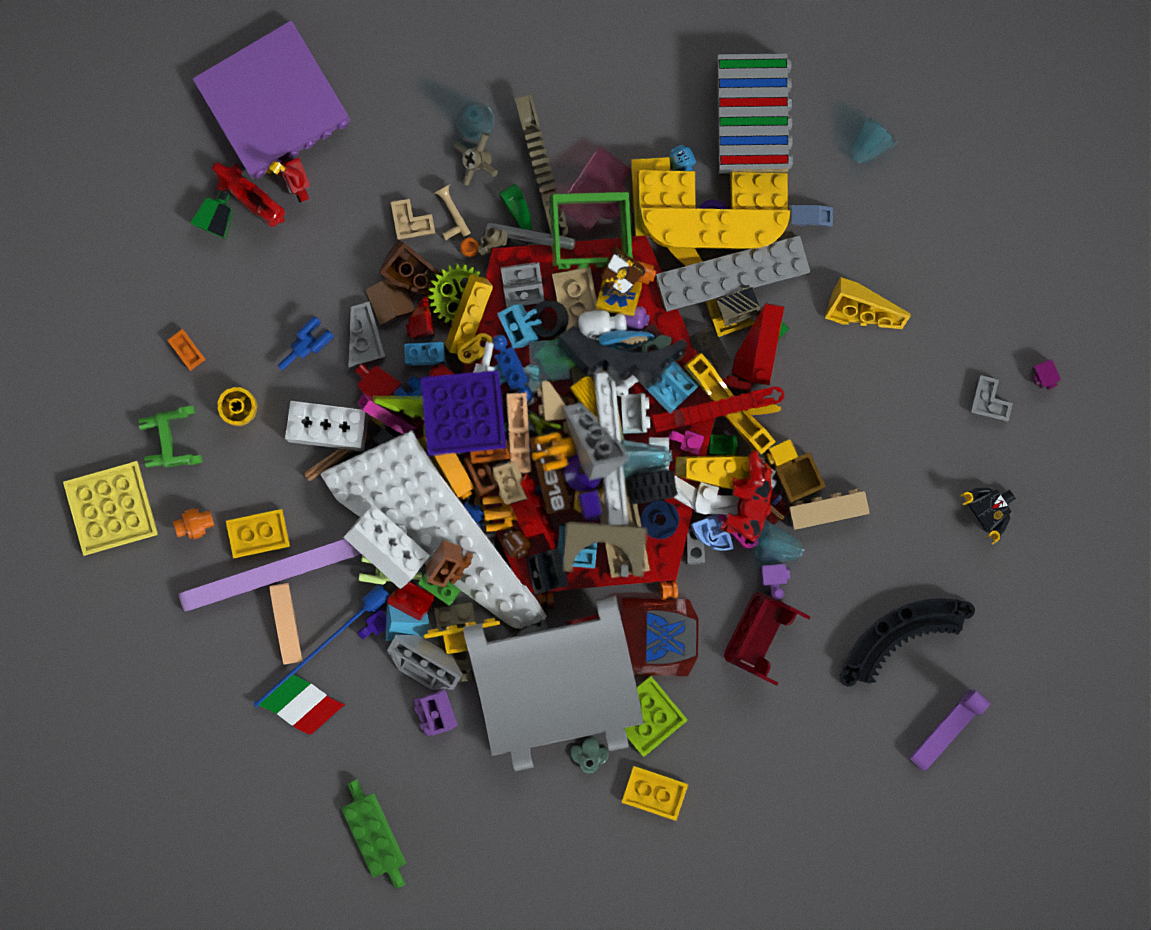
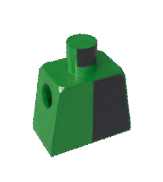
(214, 216)

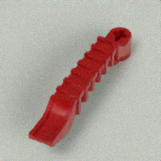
(693, 414)

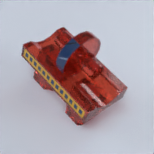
(777, 511)

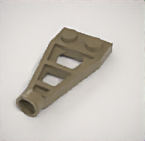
(455, 615)

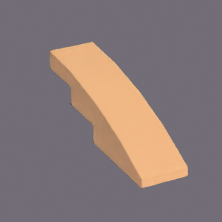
(519, 431)
(286, 623)

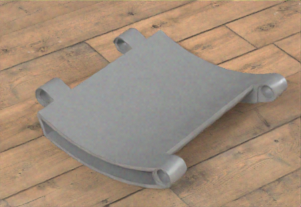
(556, 684)

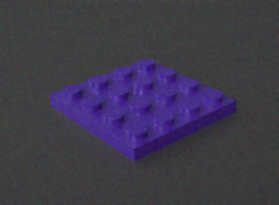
(463, 412)

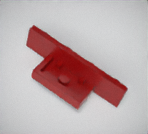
(532, 515)

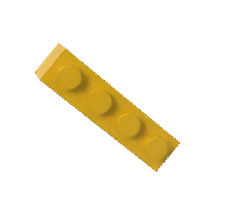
(468, 313)

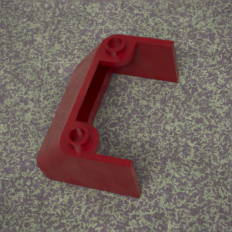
(757, 632)

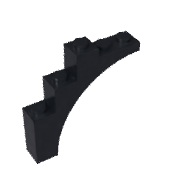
(620, 365)

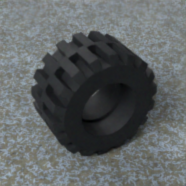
(651, 487)

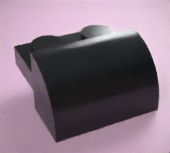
(546, 571)

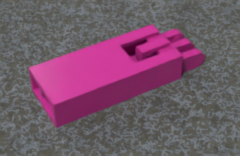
(387, 416)

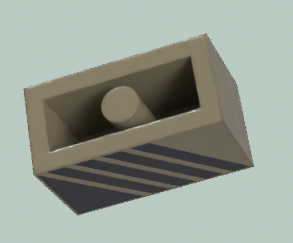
(738, 306)

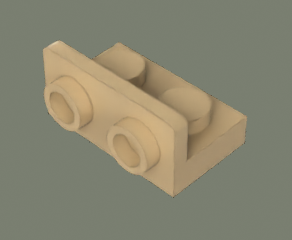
(509, 481)

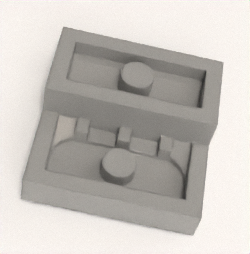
(522, 284)

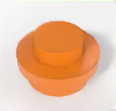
(469, 247)

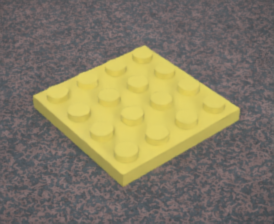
(110, 508)

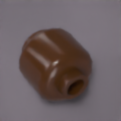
(516, 543)

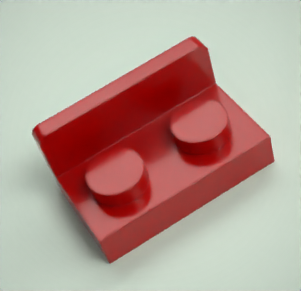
(411, 600)

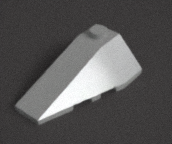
(595, 446)

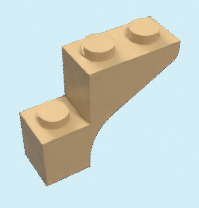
(551, 404)

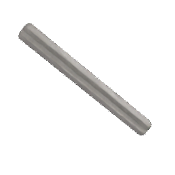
(533, 236)

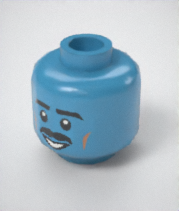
(682, 158)

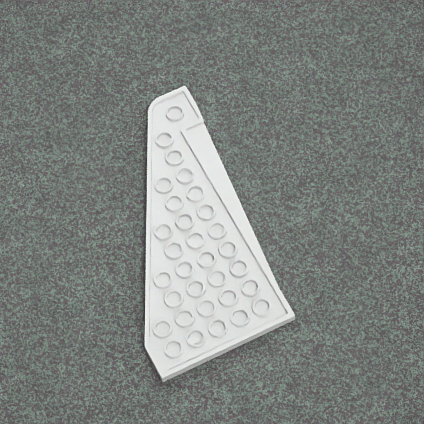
(418, 501)

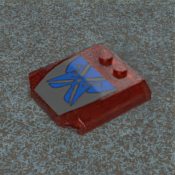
(661, 635)

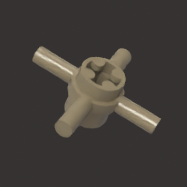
(476, 158)

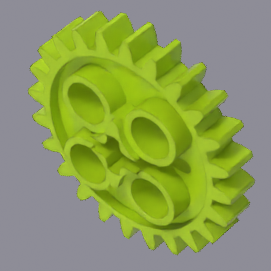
(441, 300)

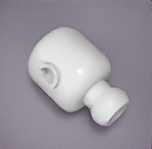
(598, 322)

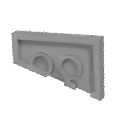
(364, 336)

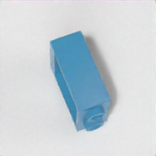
(417, 356)

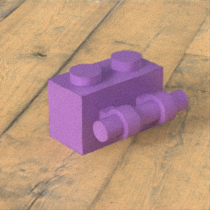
(773, 576)
(435, 713)

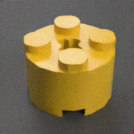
(237, 417)

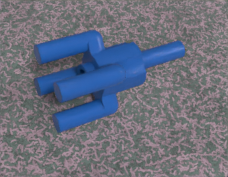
(306, 342)

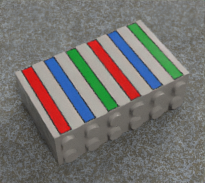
(754, 113)

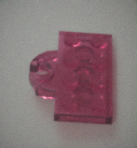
(601, 175)

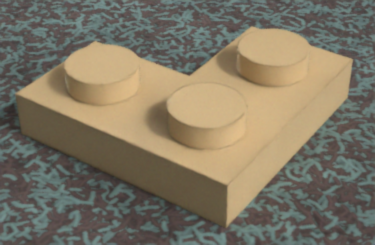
(410, 226)

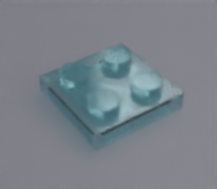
(548, 361)

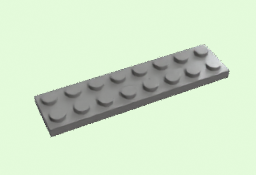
(731, 273)

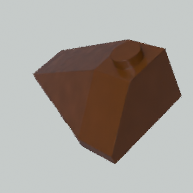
(410, 270)

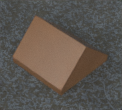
(389, 301)

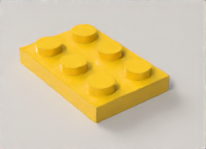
(258, 533)
(654, 793)

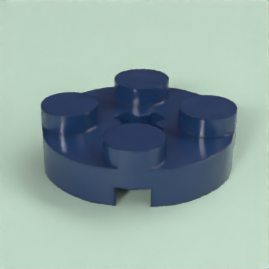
(663, 509)

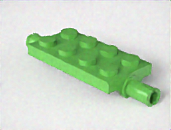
(373, 835)

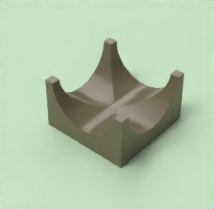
(628, 539)

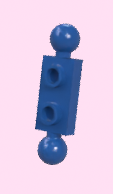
(511, 366)

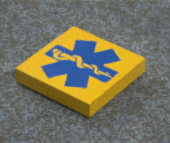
(620, 302)

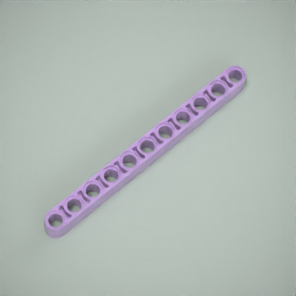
(267, 574)

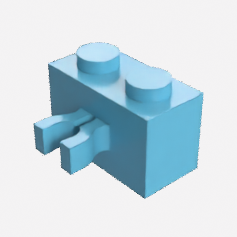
(518, 325)

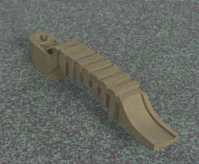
(538, 155)

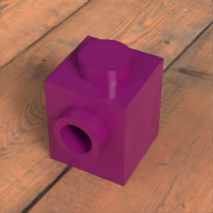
(1046, 375)

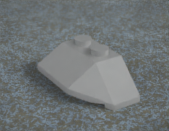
(424, 662)

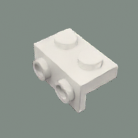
(634, 413)

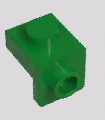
(722, 444)

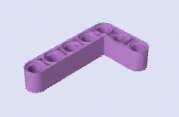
(970, 705)

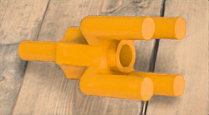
(560, 449)
(498, 513)

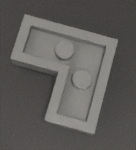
(985, 402)

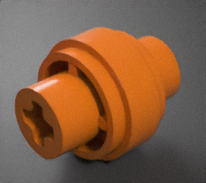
(193, 523)

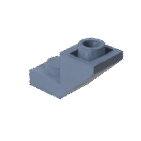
(811, 215)

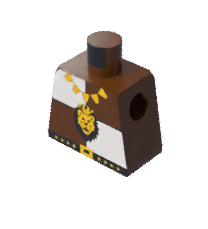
(620, 272)

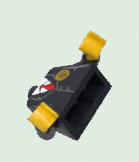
(990, 509)

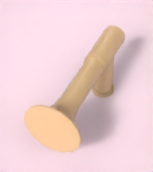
(461, 225)

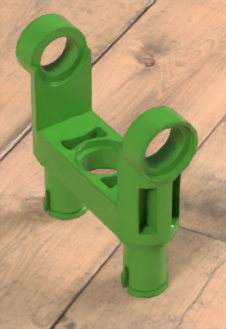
(167, 456)

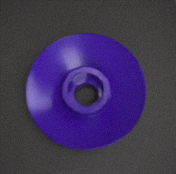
(574, 479)

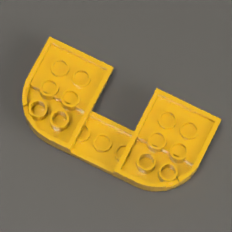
(754, 221)

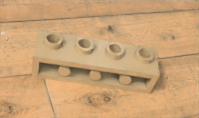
(828, 510)

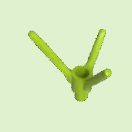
(541, 424)

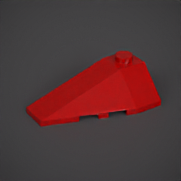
(420, 321)
(757, 353)

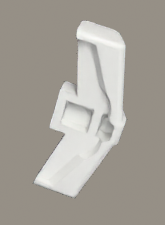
(705, 498)

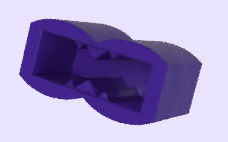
(590, 505)

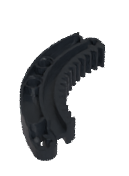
(925, 616)

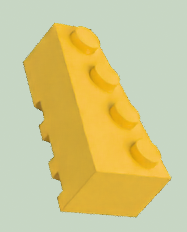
(713, 469)

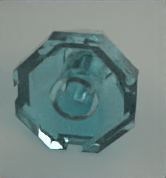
(872, 141)
(777, 545)

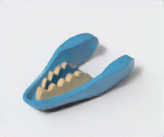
(625, 340)

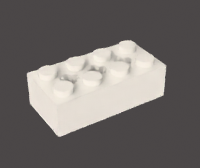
(332, 437)
(386, 546)

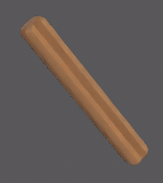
(329, 461)

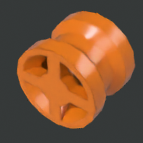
(668, 589)

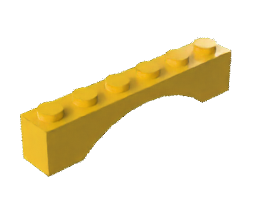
(715, 388)

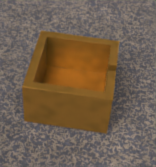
(800, 477)

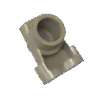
(492, 239)

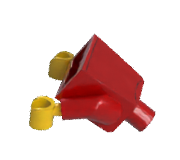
(292, 176)

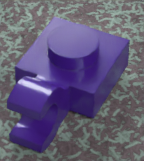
(376, 624)

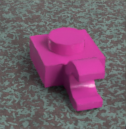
(689, 441)

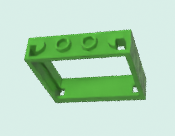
(586, 198)

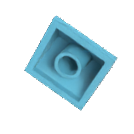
(402, 624)

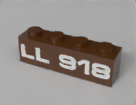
(551, 481)

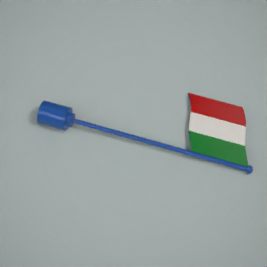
(301, 701)

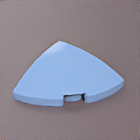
(711, 534)

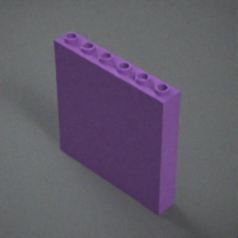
(272, 100)

